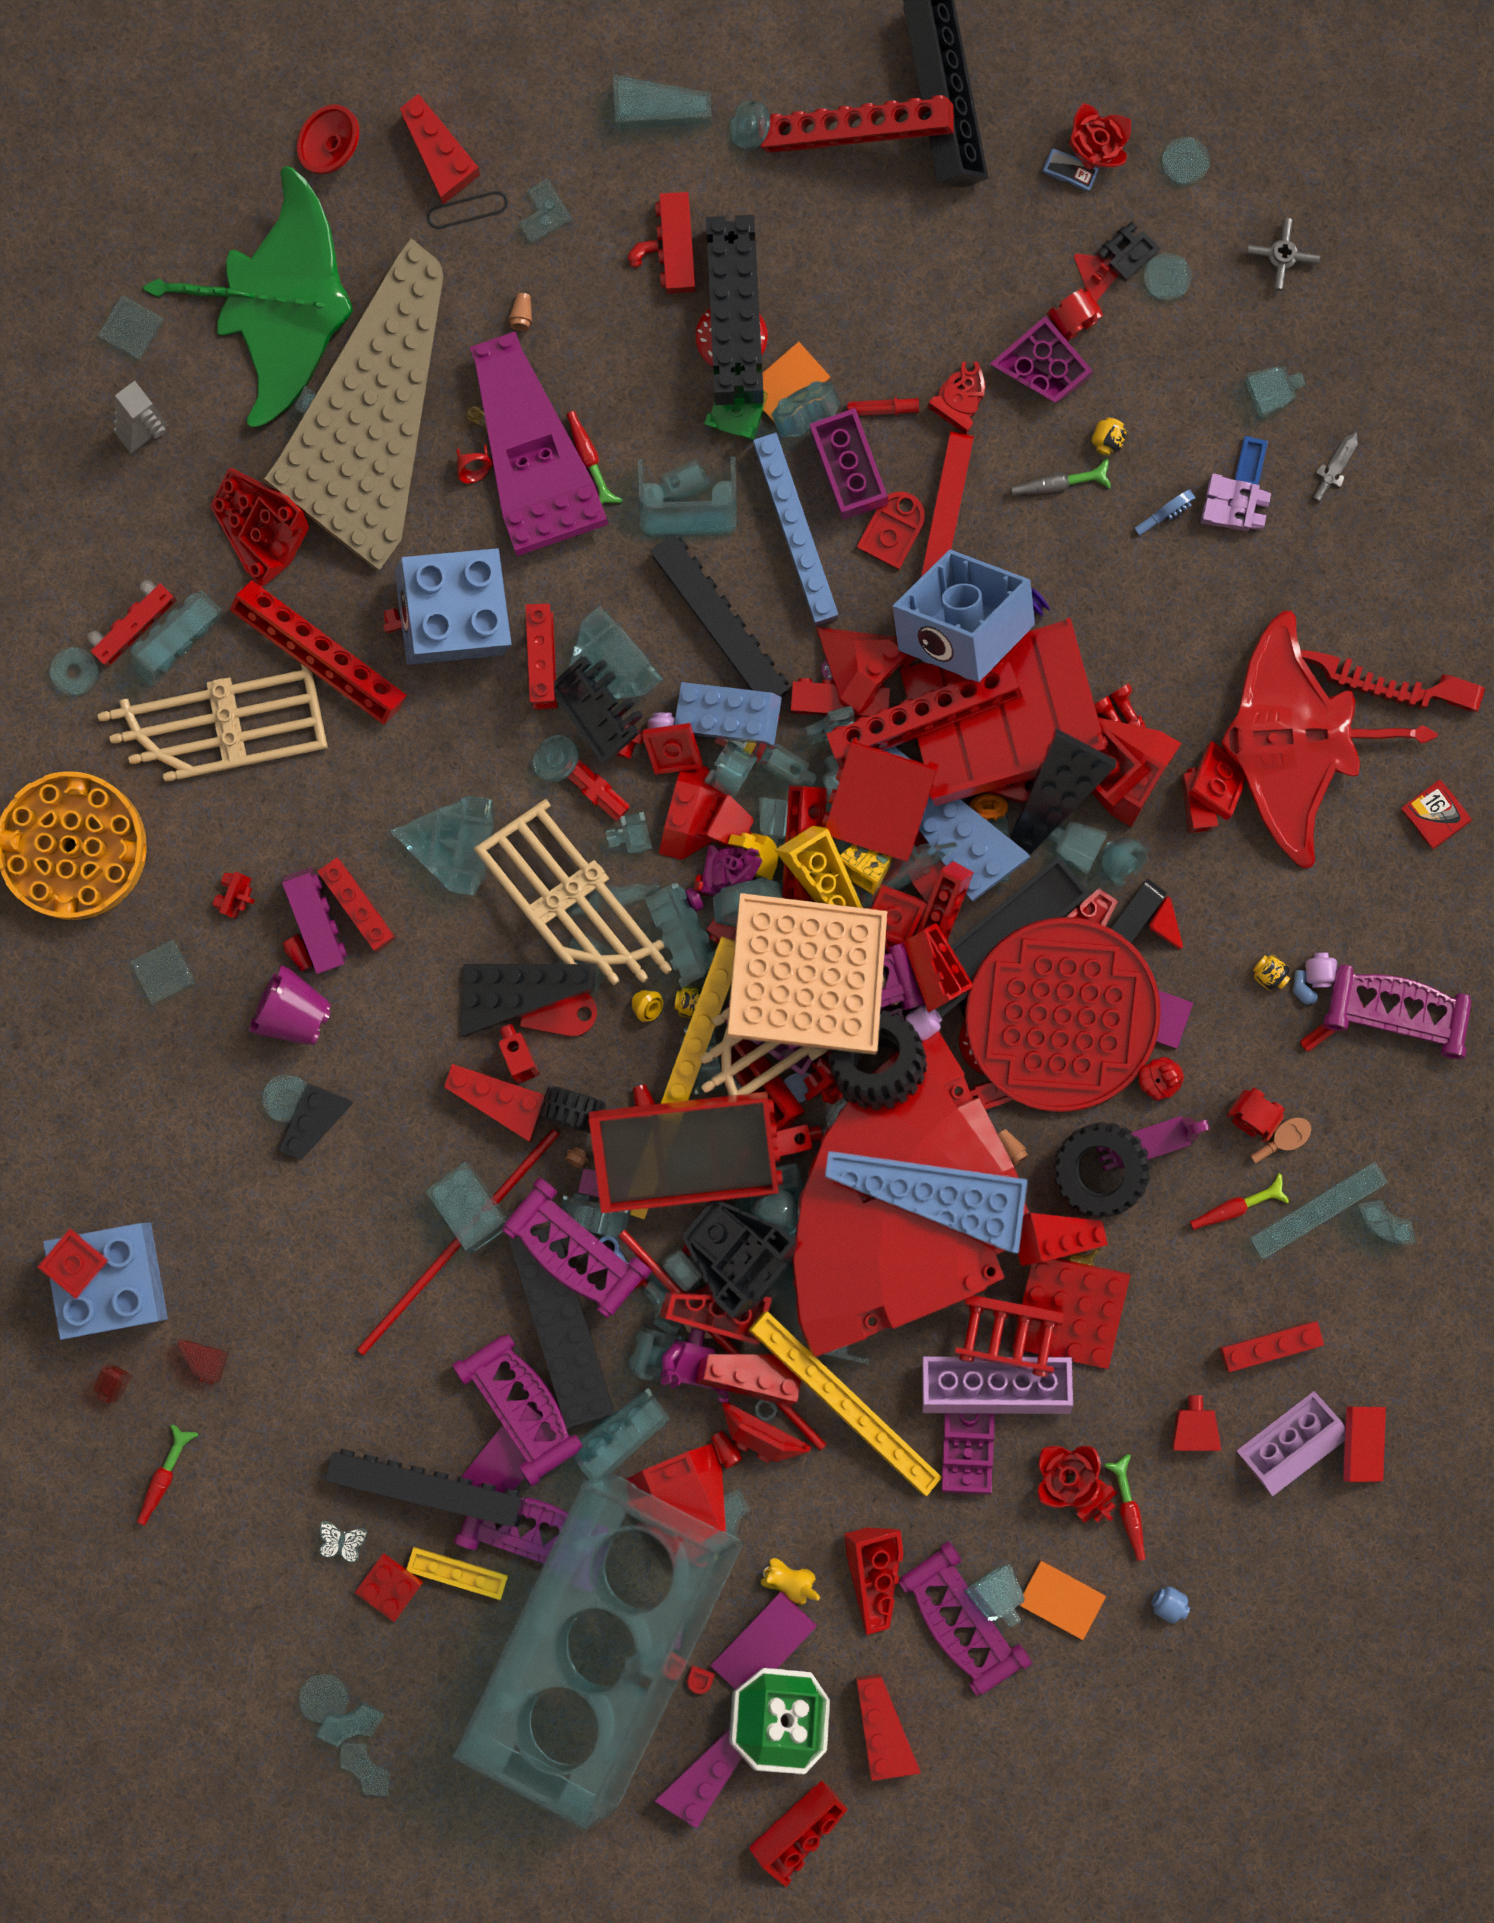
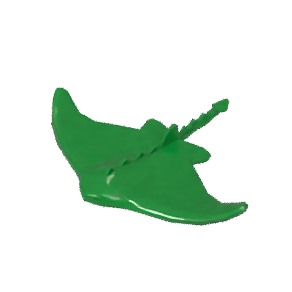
(281, 299)

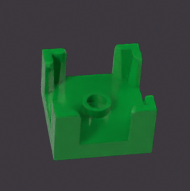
(738, 418)

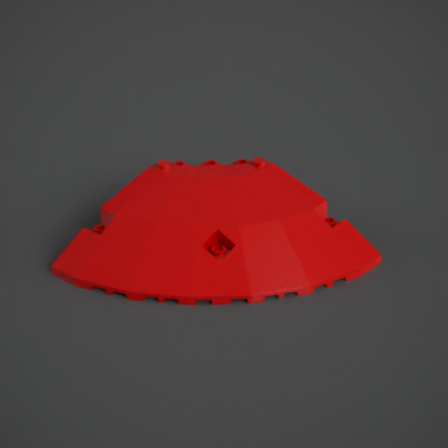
(873, 1257)

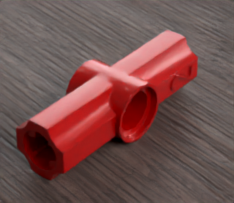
(598, 791)

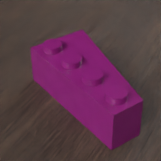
(313, 919)
(700, 1782)

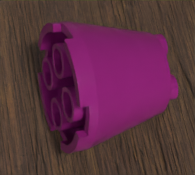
(290, 1009)

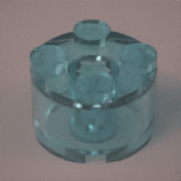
(731, 769)

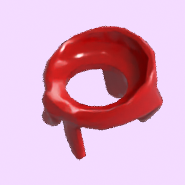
(469, 476)

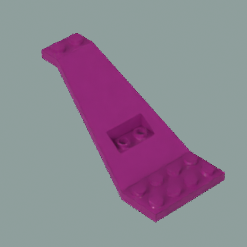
(536, 467)

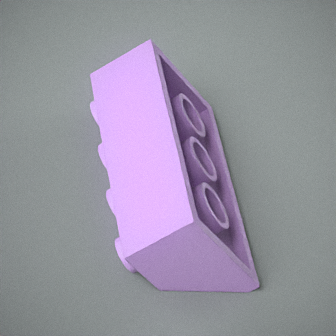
(1293, 1443)

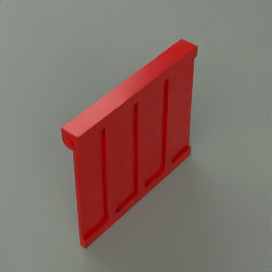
(1010, 739)

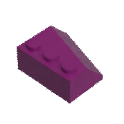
(1044, 362)

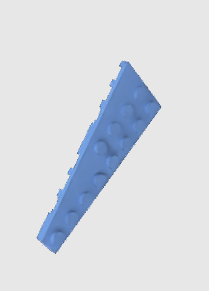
(979, 843)
(966, 1201)

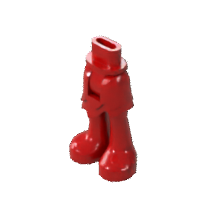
(1121, 699)

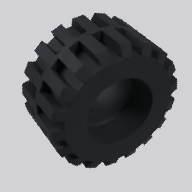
(569, 1108)

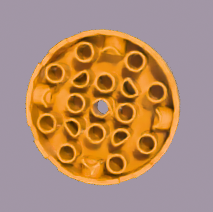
(106, 853)

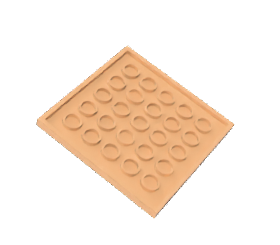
(807, 974)

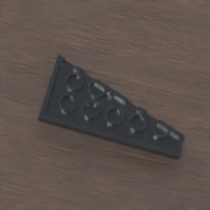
(1060, 785)
(513, 990)

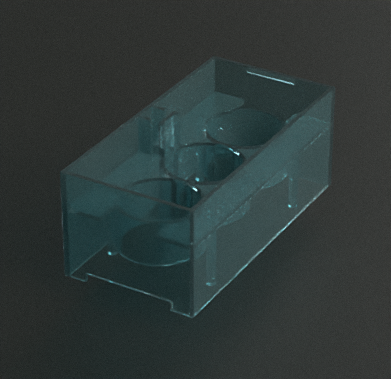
(539, 1655)

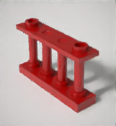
(541, 656)
(1025, 1315)

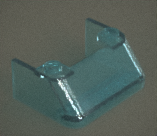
(688, 518)

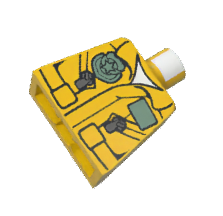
(866, 867)

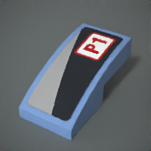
(1069, 169)

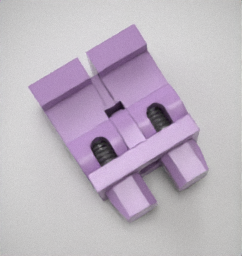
(1218, 513)

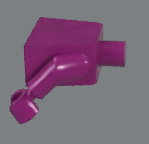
(682, 1362)

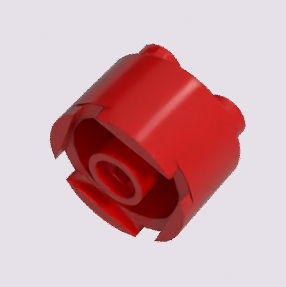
(1075, 313)
(1256, 1114)

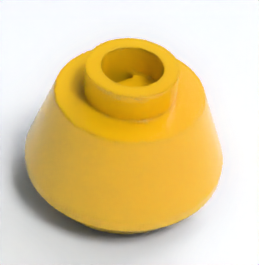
(647, 1005)

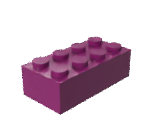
(848, 464)

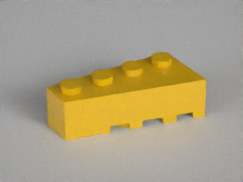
(819, 867)

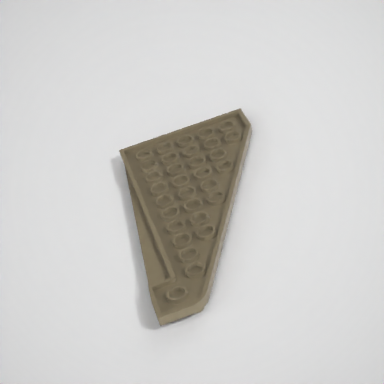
(360, 433)

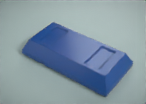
(1251, 460)

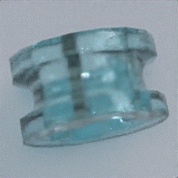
(759, 1413)

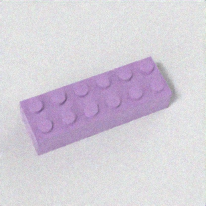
(995, 1388)

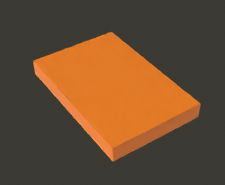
(789, 374)
(1062, 1600)

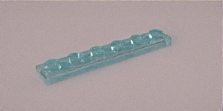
(1318, 1210)

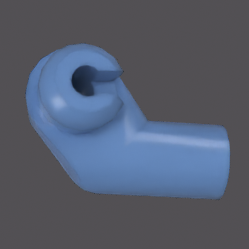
(1301, 990)

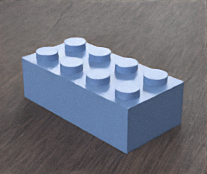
(729, 713)

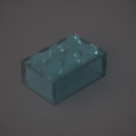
(467, 1207)

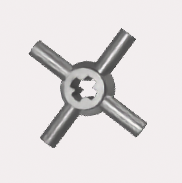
(1276, 257)

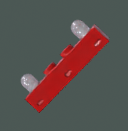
(128, 630)

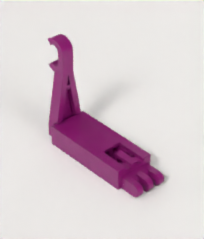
(1160, 1139)

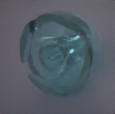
(1124, 856)
(778, 1209)

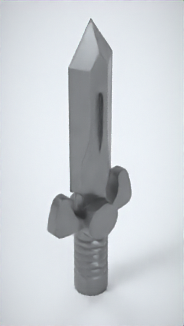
(1335, 466)

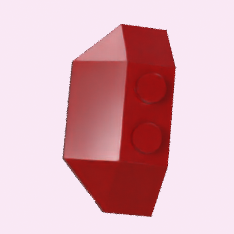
(687, 810)
(761, 1436)

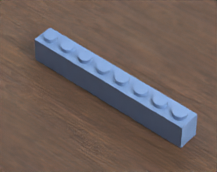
(795, 529)

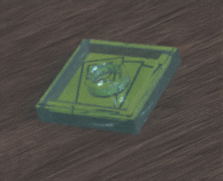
(131, 327)
(163, 972)

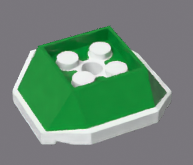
(757, 1724)

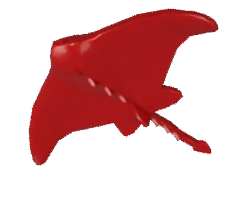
(1294, 738)

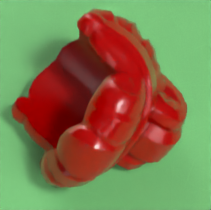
(1170, 1077)

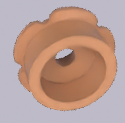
(576, 1157)

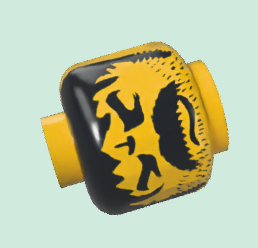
(1109, 436)
(1271, 972)
(687, 1000)

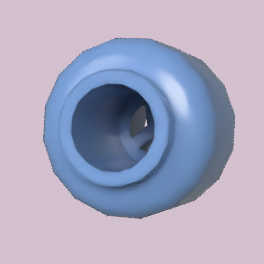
(1170, 1604)

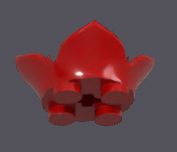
(1099, 139)
(1057, 1464)

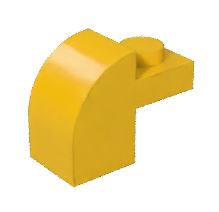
(766, 849)

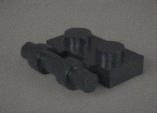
(1134, 256)

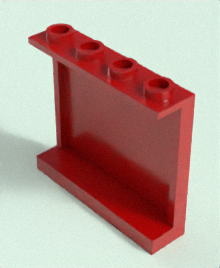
(879, 800)

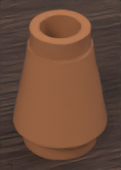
(521, 314)
(1013, 1147)

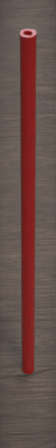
(453, 1246)
(721, 1339)

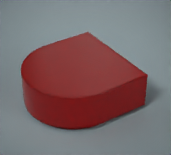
(699, 1680)

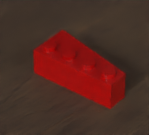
(443, 156)
(503, 1101)
(1054, 1237)
(704, 1313)

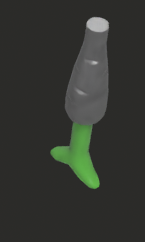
(1060, 481)

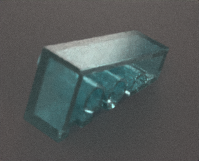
(658, 105)
(174, 636)
(681, 933)
(620, 1435)

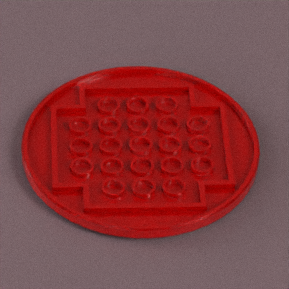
(1062, 1014)

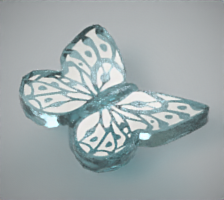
(341, 1542)

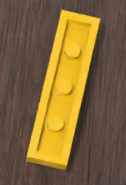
(457, 1573)

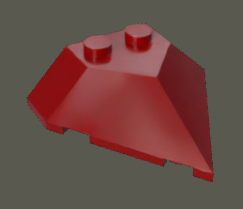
(860, 663)

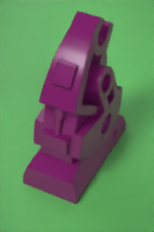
(728, 867)

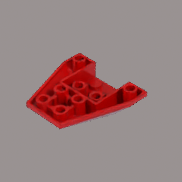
(259, 524)
(1154, 751)
(689, 1484)

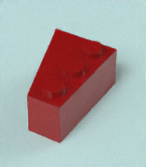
(936, 967)

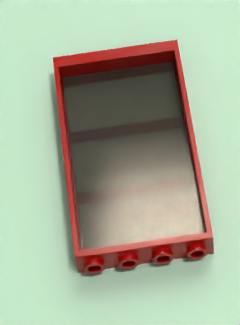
(685, 1152)

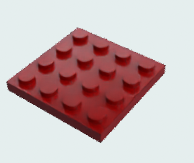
(1091, 1308)

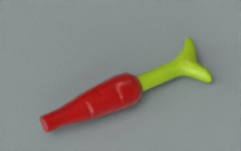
(1238, 1206)

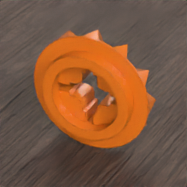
(984, 802)

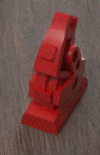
(960, 400)

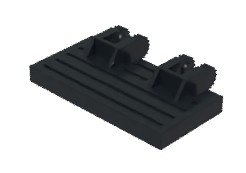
(590, 707)

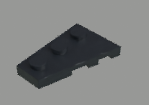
(312, 1119)

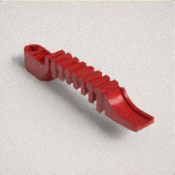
(1450, 688)

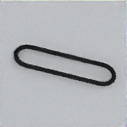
(468, 219)

